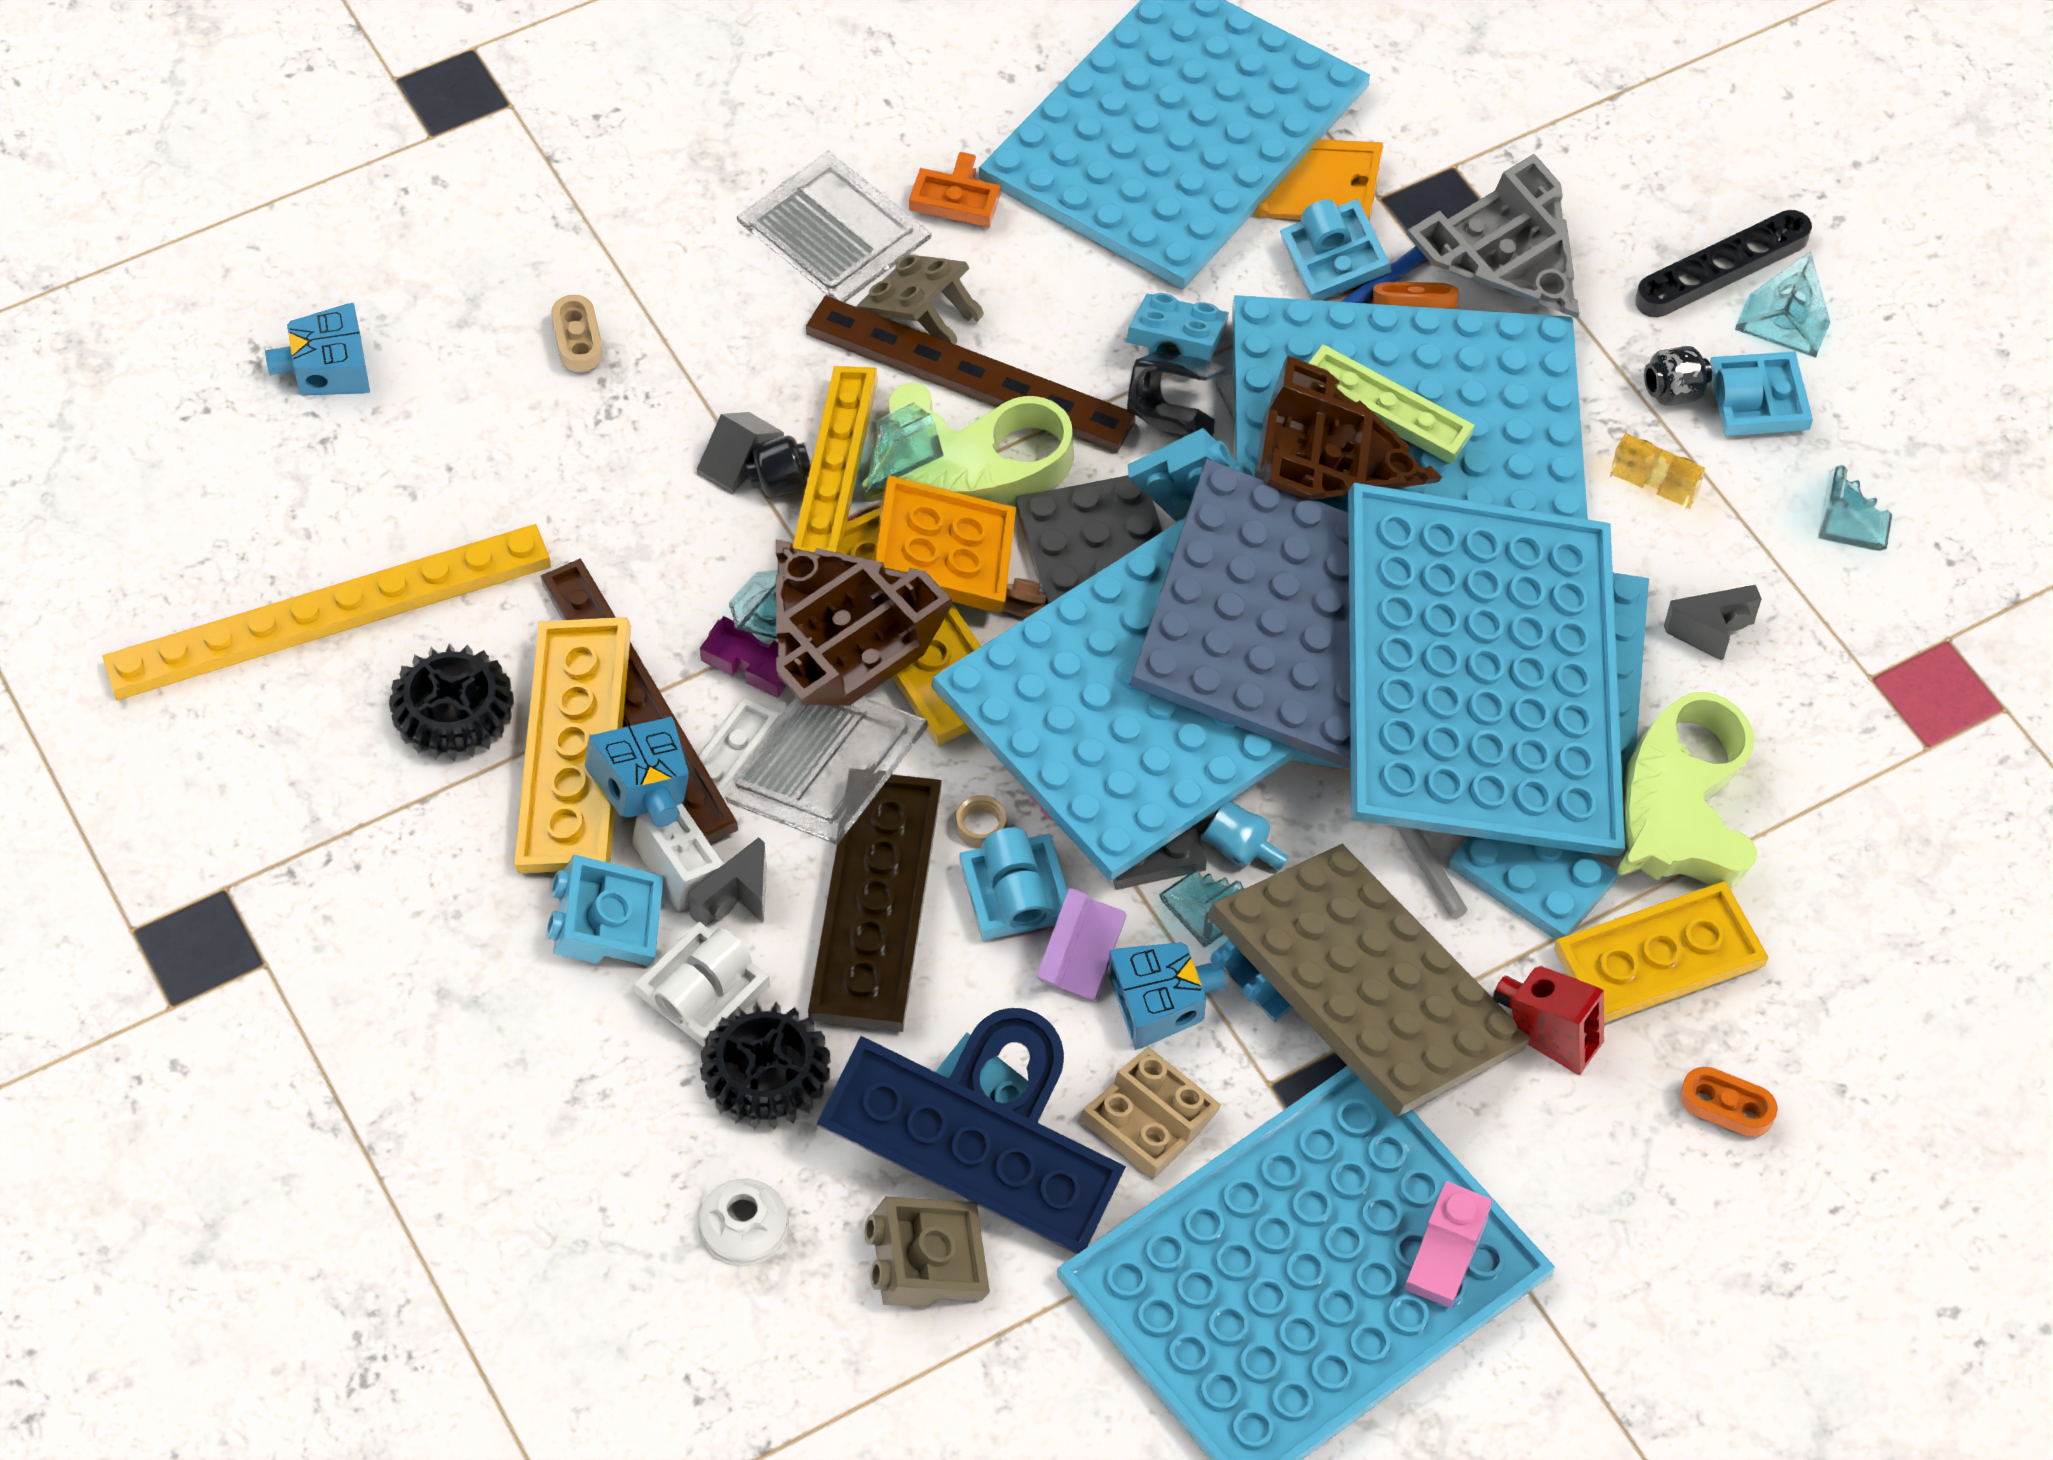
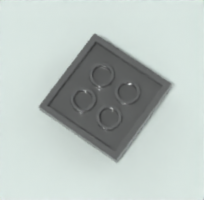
(1084, 530)

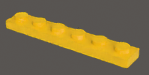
(836, 459)

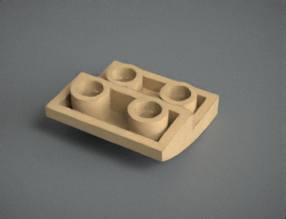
(1150, 1112)

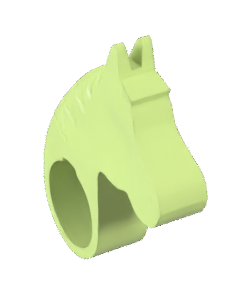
(971, 454)
(1666, 794)

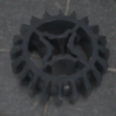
(447, 716)
(771, 1089)

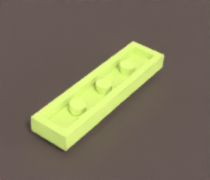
(1399, 408)

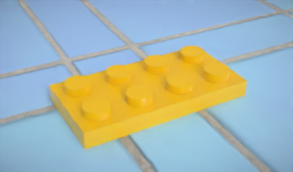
(1664, 950)

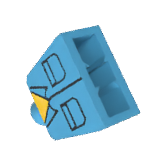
(323, 353)
(640, 769)
(1161, 989)

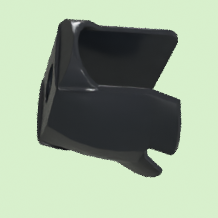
(1147, 400)

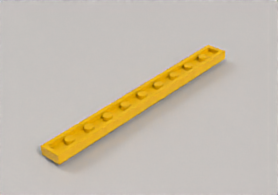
(325, 611)

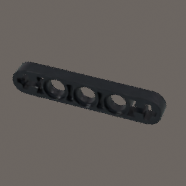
(1714, 277)

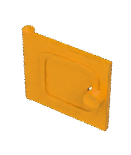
(1327, 174)

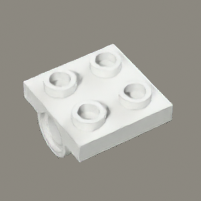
(702, 981)

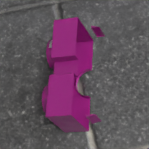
(740, 650)

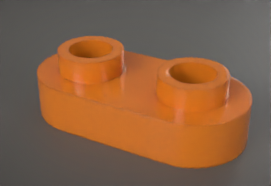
(1416, 294)
(1729, 1099)

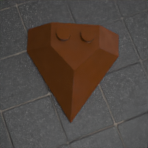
(1323, 442)
(849, 622)

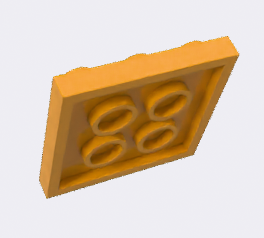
(951, 537)

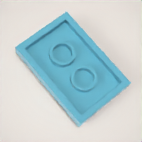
(1539, 883)

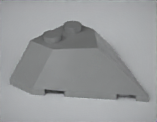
(1509, 239)

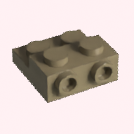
(926, 1251)

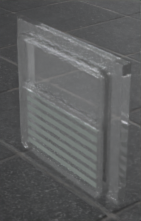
(834, 227)
(825, 764)

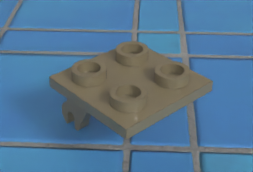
(912, 287)

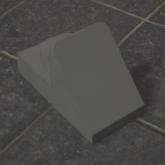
(1706, 618)
(737, 880)

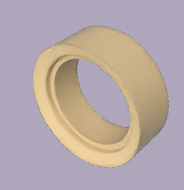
(974, 804)

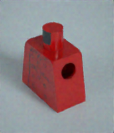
(1557, 1014)

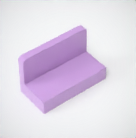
(1081, 945)

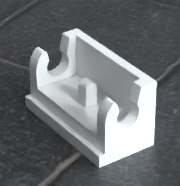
(677, 853)

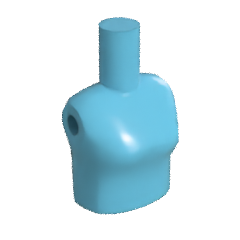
(1242, 837)

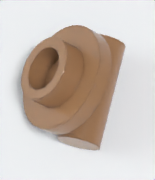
(1023, 598)

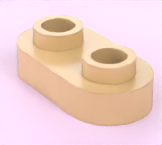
(579, 336)

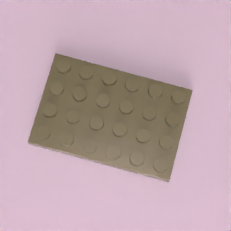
(1369, 979)

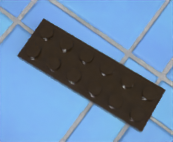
(876, 908)

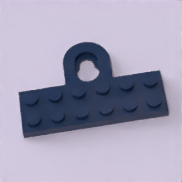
(974, 1144)

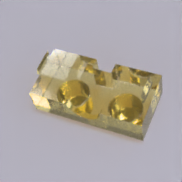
(1645, 463)

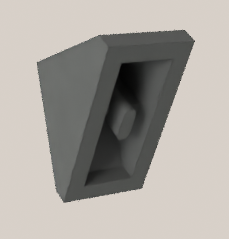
(732, 448)

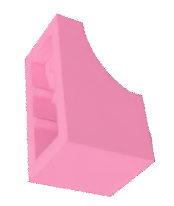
(1449, 1244)

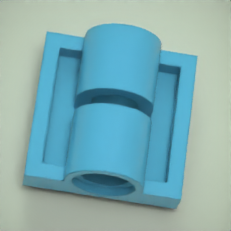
(1013, 883)

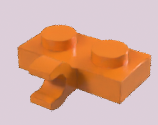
(956, 194)

